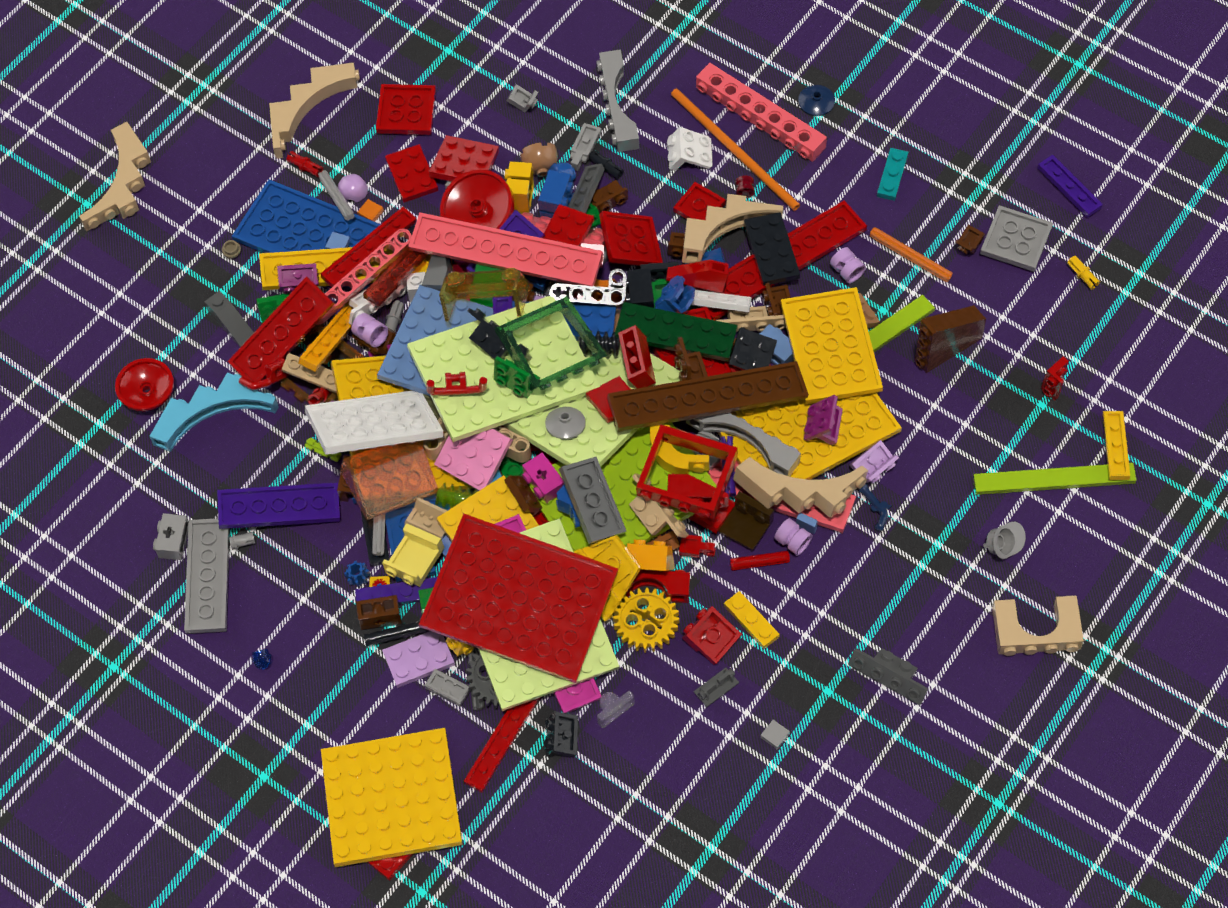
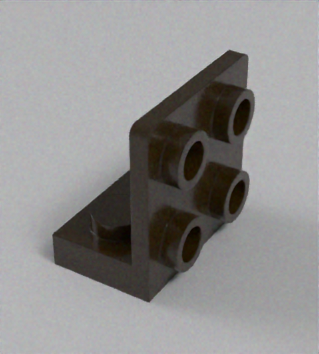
(747, 521)

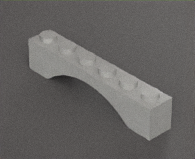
(624, 129)
(779, 456)

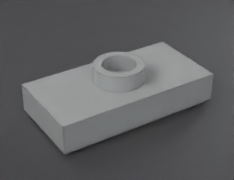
(447, 687)

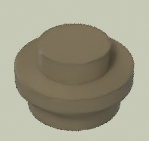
(231, 249)

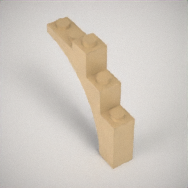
(127, 180)
(718, 221)
(800, 494)

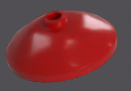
(142, 376)

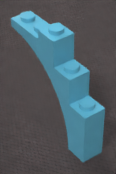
(206, 402)

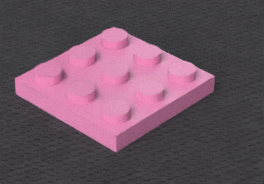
(474, 457)

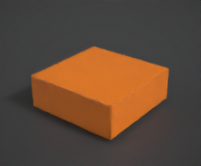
(370, 210)

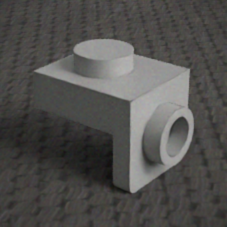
(521, 98)

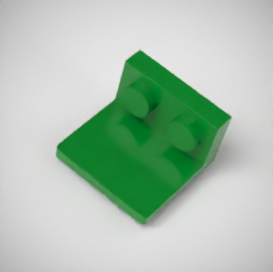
(511, 376)

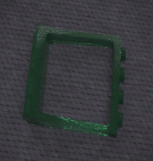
(565, 306)

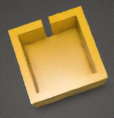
(521, 182)

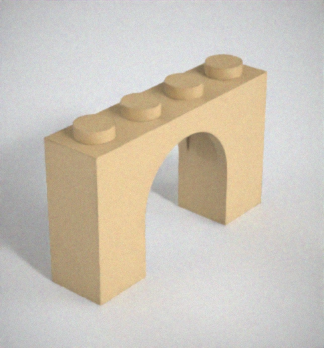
(1013, 639)

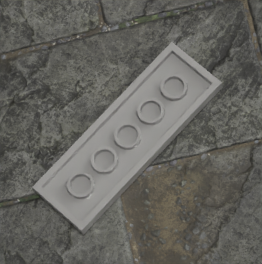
(206, 577)

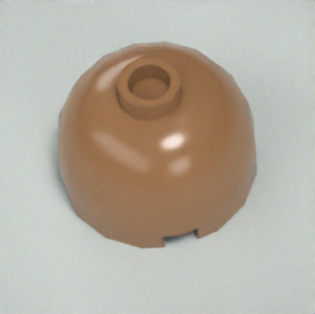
(540, 156)

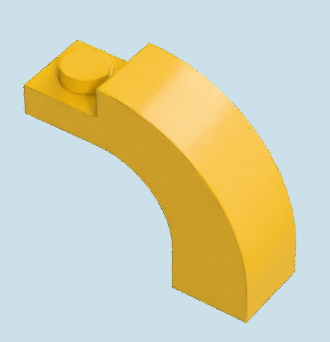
(675, 461)

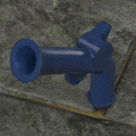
(876, 506)

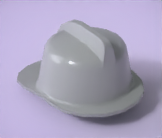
(1006, 540)

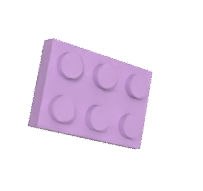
(418, 658)

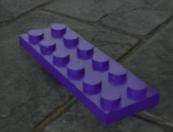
(278, 505)

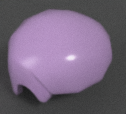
(353, 187)

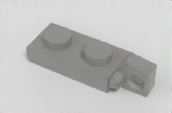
(584, 145)

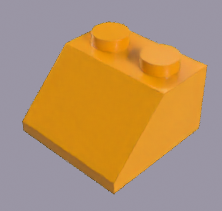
(652, 556)

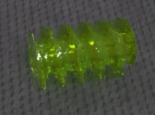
(451, 496)

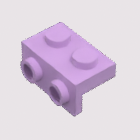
(875, 460)

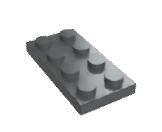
(592, 500)

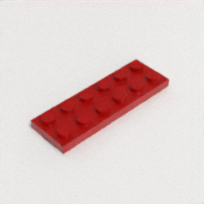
(281, 330)

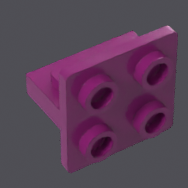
(291, 276)
(824, 420)

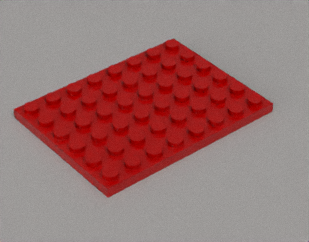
(518, 598)

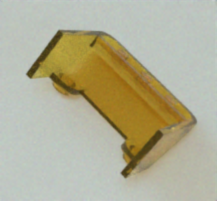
(483, 285)

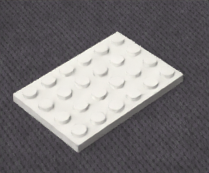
(373, 422)

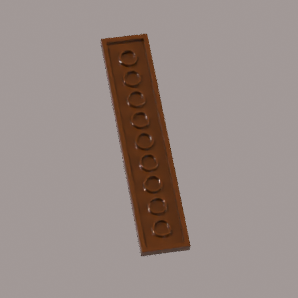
(707, 396)

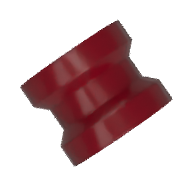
(745, 186)

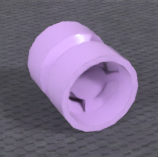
(848, 266)
(369, 330)
(791, 535)

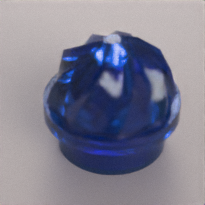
(261, 658)

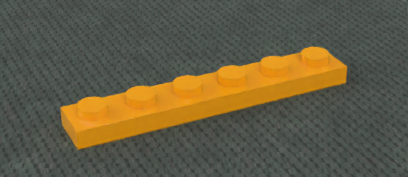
(327, 340)

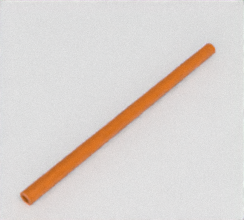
(735, 149)

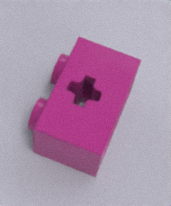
(542, 477)

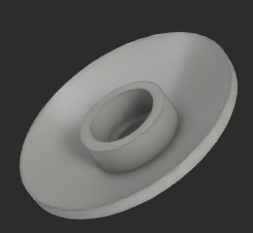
(565, 422)

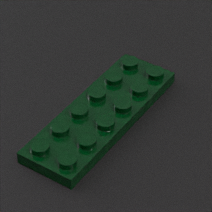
(663, 327)

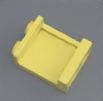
(414, 556)

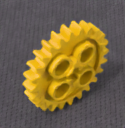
(635, 633)

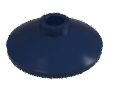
(816, 106)

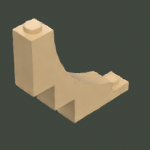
(325, 83)

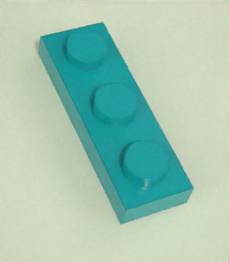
(892, 174)

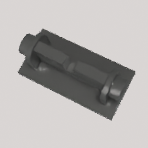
(716, 686)

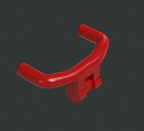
(271, 376)
(456, 389)

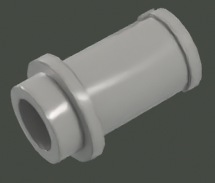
(241, 540)

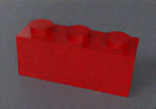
(637, 357)

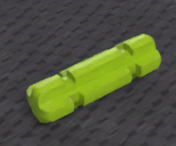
(312, 444)

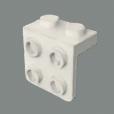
(689, 147)

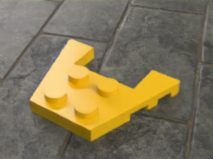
(614, 553)

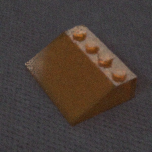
(389, 477)

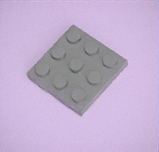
(1016, 238)

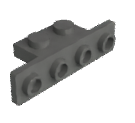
(890, 672)

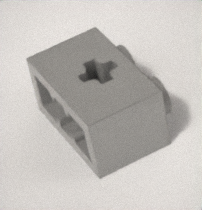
(171, 536)

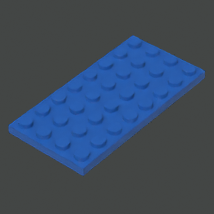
(294, 221)

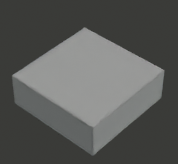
(775, 734)

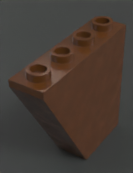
(947, 335)

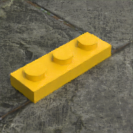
(751, 620)

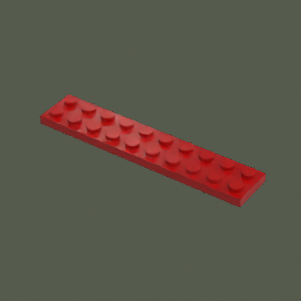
(808, 245)

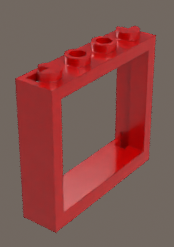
(694, 443)

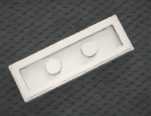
(722, 301)

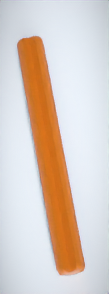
(911, 254)

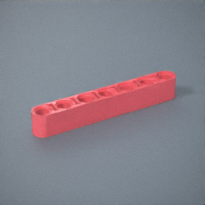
(366, 269)

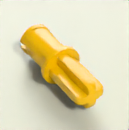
(1083, 272)

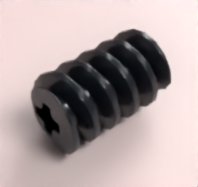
(607, 343)

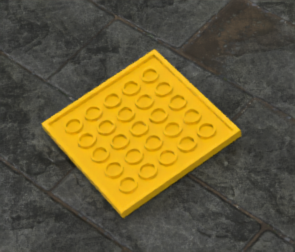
(390, 797)

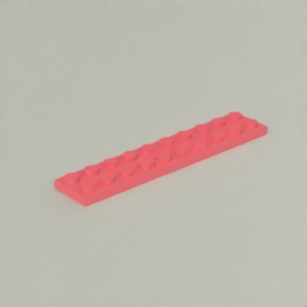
(505, 250)

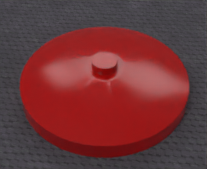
(478, 199)

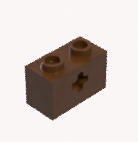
(378, 612)

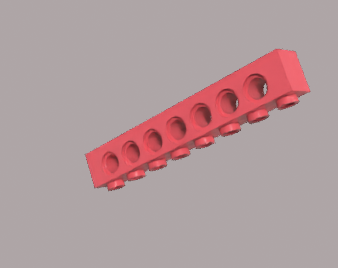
(761, 112)

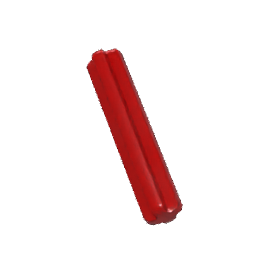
(760, 560)

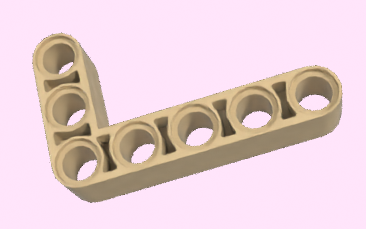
(513, 452)

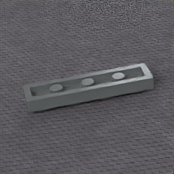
(586, 187)

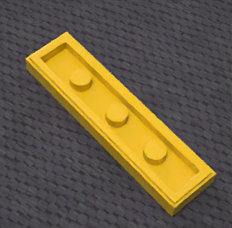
(1116, 445)

